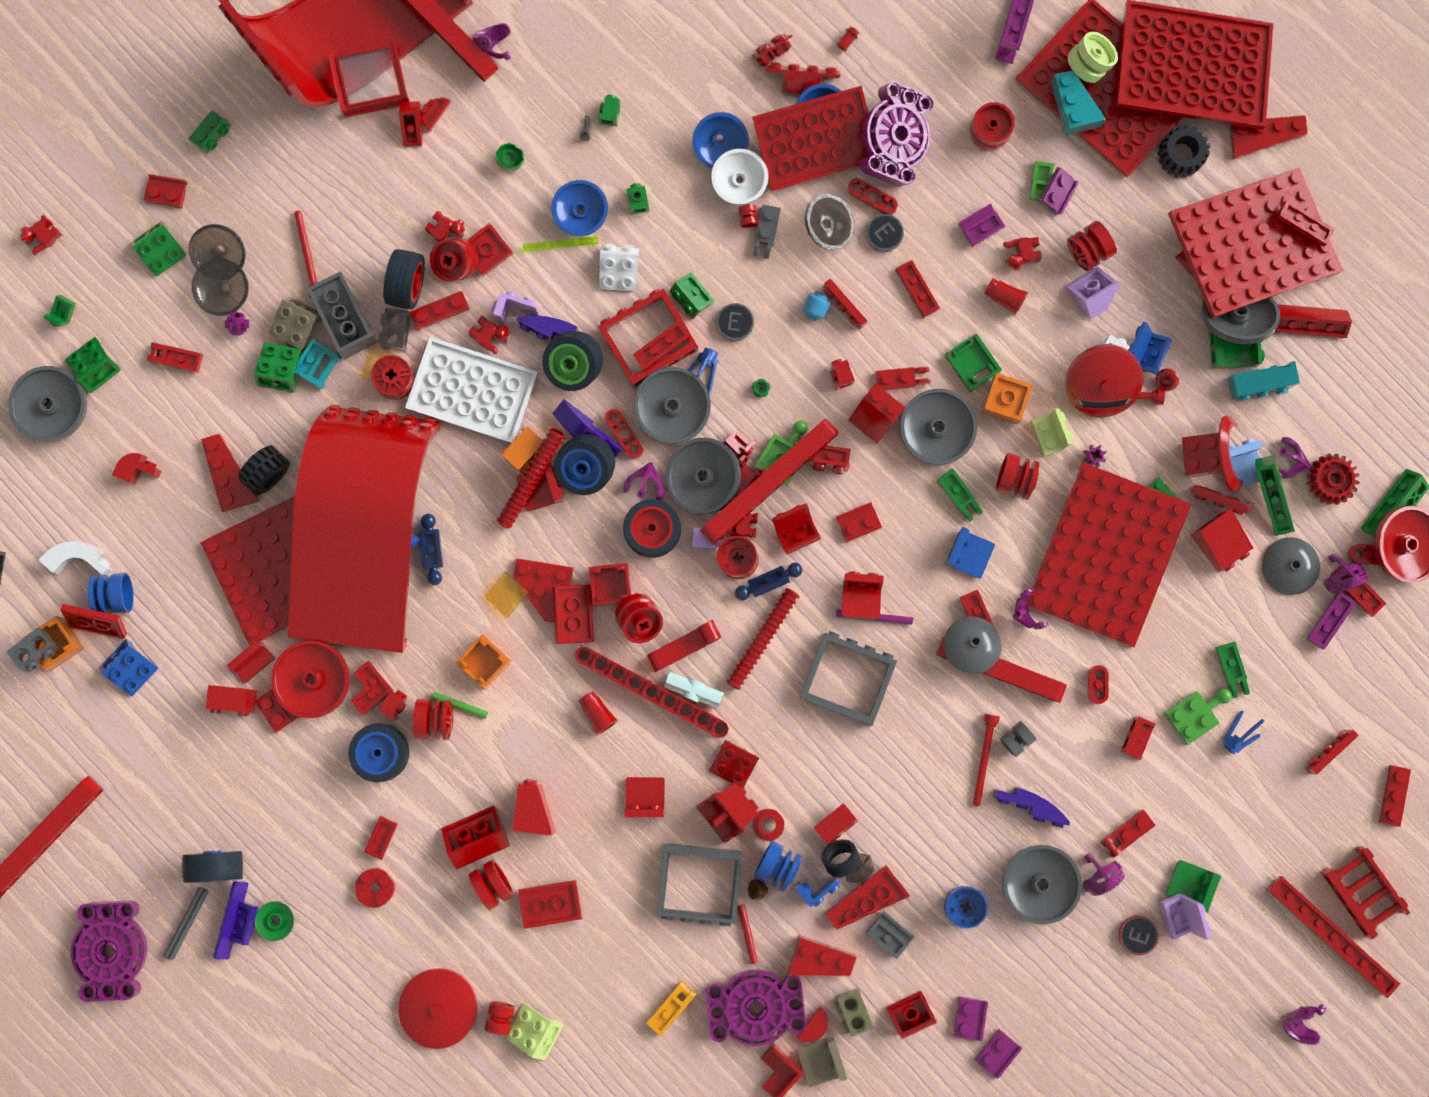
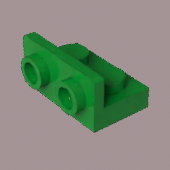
(209, 132)
(691, 295)

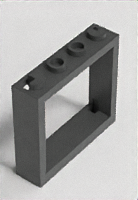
(868, 651)
(687, 916)

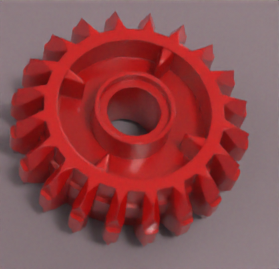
(1321, 481)

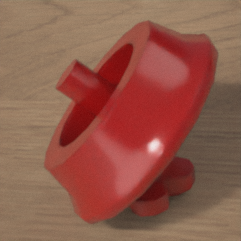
(1167, 379)

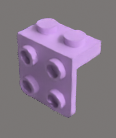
(509, 300)
(1184, 916)

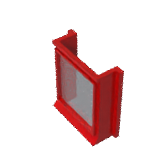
(368, 79)

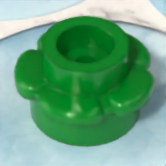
(760, 383)

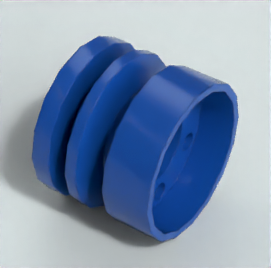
(111, 593)
(778, 866)
(970, 918)

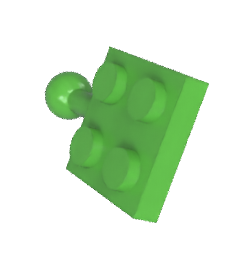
(778, 447)
(1194, 717)

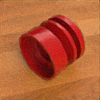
(1091, 246)
(400, 385)
(1017, 476)
(728, 552)
(432, 719)

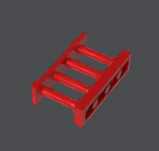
(1357, 910)

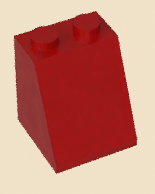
(876, 413)
(1223, 541)
(532, 810)

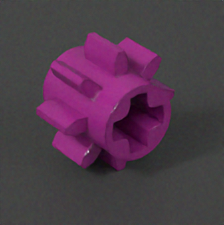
(236, 323)
(1099, 454)

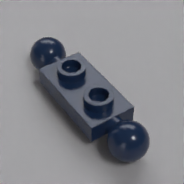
(431, 549)
(768, 581)

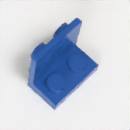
(970, 553)
(127, 668)
(817, 898)

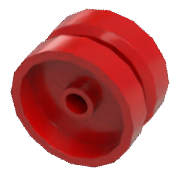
(992, 126)
(453, 259)
(638, 618)
(491, 884)

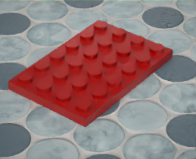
(813, 137)

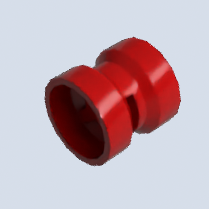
(748, 216)

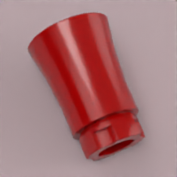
(1006, 295)
(597, 713)

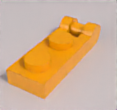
(670, 1009)

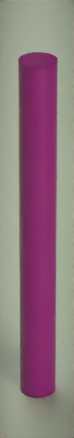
(884, 618)

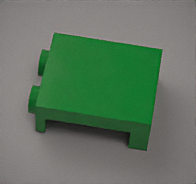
(1234, 355)

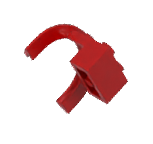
(1211, 454)

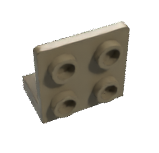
(294, 322)
(821, 1062)

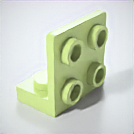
(1052, 432)
(534, 1032)

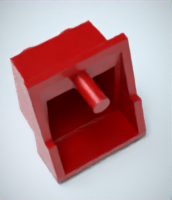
(728, 811)

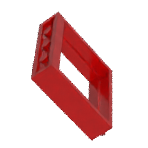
(665, 362)

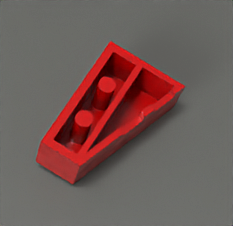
(820, 959)

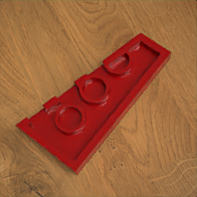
(1277, 131)
(224, 473)
(877, 893)

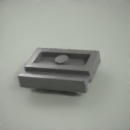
(890, 935)

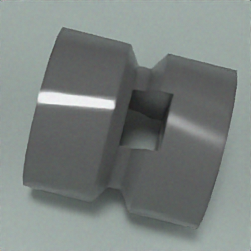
(1023, 734)

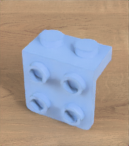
(1244, 460)

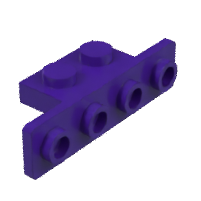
(237, 921)

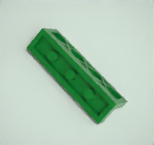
(1399, 494)

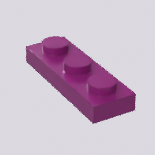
(1331, 620)

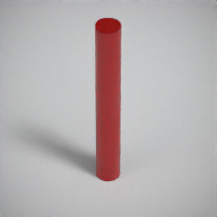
(747, 934)

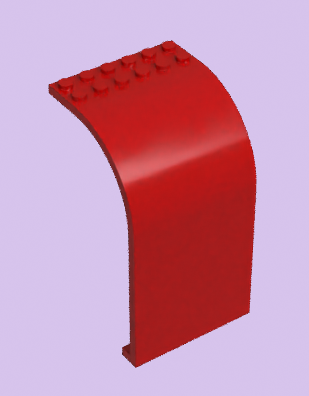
(301, 35)
(356, 527)

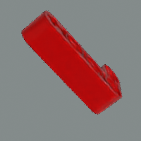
(684, 646)

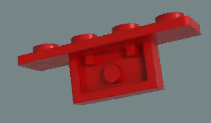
(799, 79)

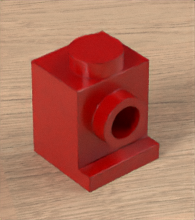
(842, 374)
(393, 704)

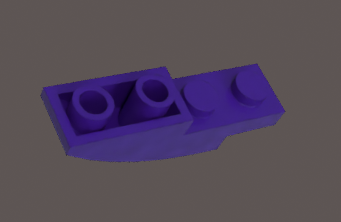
(545, 326)
(578, 424)
(1039, 807)

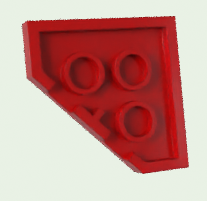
(538, 581)

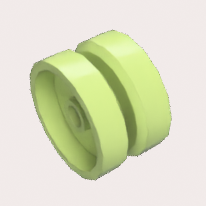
(1092, 57)

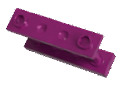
(1014, 30)

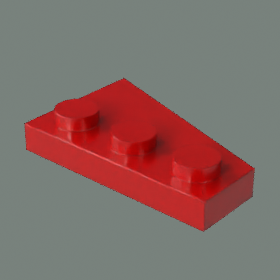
(1203, 492)

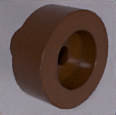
(757, 889)

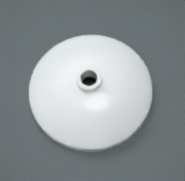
(743, 165)

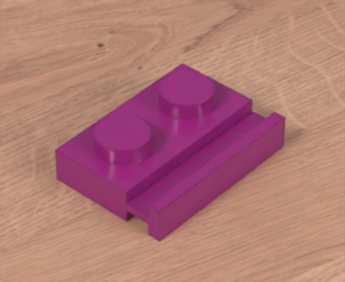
(1059, 191)
(981, 225)
(970, 1018)
(998, 1054)

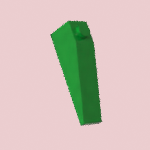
(1274, 494)

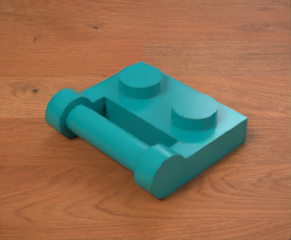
(312, 359)

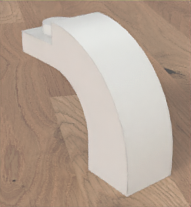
(63, 554)

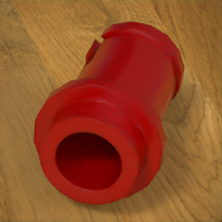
(850, 35)

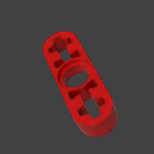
(887, 198)
(627, 448)

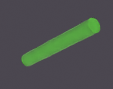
(462, 706)

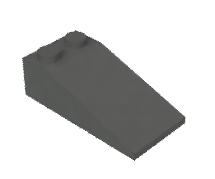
(341, 315)

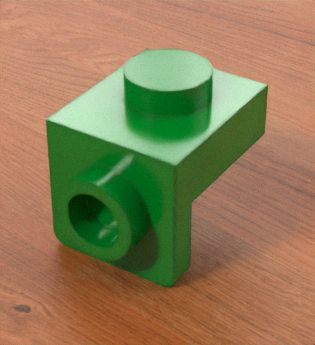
(61, 311)

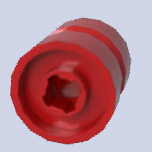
(499, 1018)

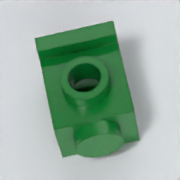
(609, 110)
(637, 205)

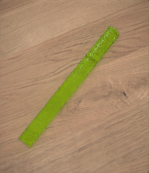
(560, 243)

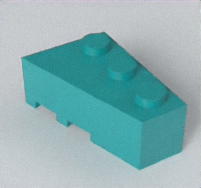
(1075, 104)
(1263, 382)

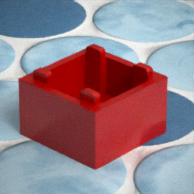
(609, 584)
(230, 699)

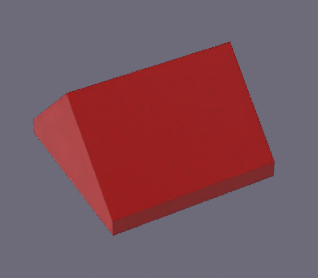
(911, 1015)

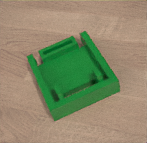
(970, 360)

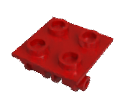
(764, 51)
(734, 763)

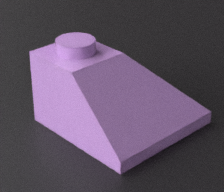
(1093, 292)

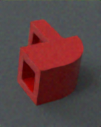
(131, 465)

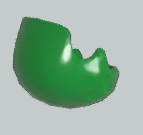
(509, 157)

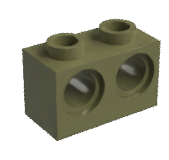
(858, 1010)

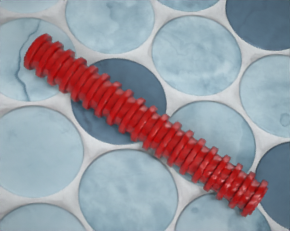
(530, 478)
(762, 638)

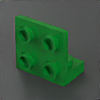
(158, 248)
(92, 365)
(277, 367)
(1194, 883)

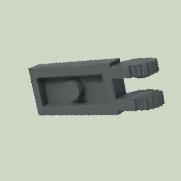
(767, 228)

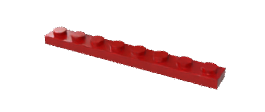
(1333, 936)

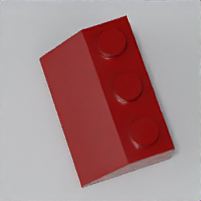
(475, 837)

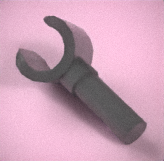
(585, 129)

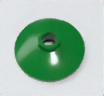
(265, 925)

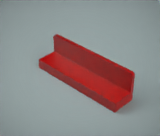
(1314, 321)

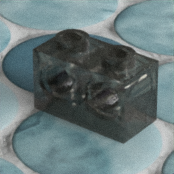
(400, 329)

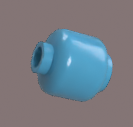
(816, 306)

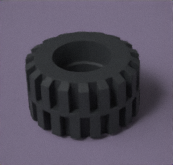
(1194, 141)
(263, 470)

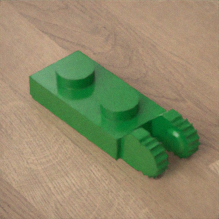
(959, 493)
(1232, 668)

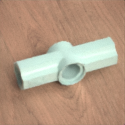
(693, 690)

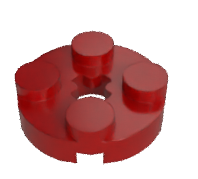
(367, 879)

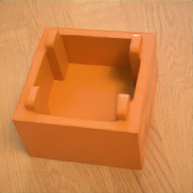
(1007, 398)
(522, 449)
(63, 638)
(484, 661)

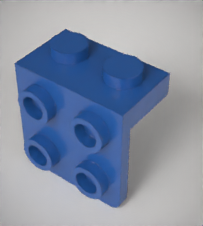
(1149, 348)

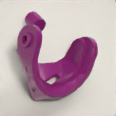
(490, 36)
(1302, 462)
(646, 471)
(1335, 584)
(1022, 614)
(1110, 882)
(1301, 1032)

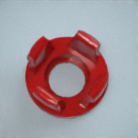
(768, 813)

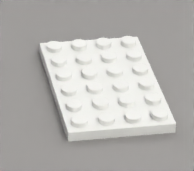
(471, 390)

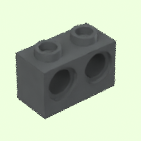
(30, 645)

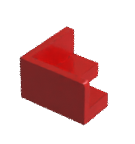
(785, 1072)

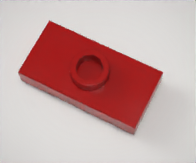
(381, 837)

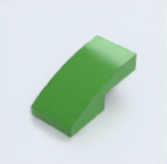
(1041, 176)

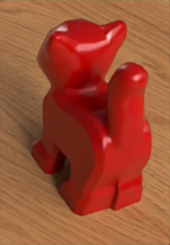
(444, 226)
(42, 233)
(1024, 251)
(487, 333)
(743, 528)

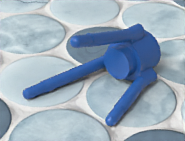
(706, 358)
(1236, 744)

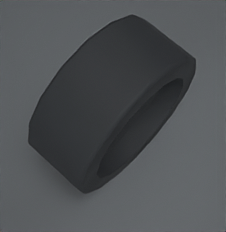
(845, 868)

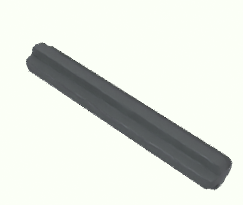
(186, 923)

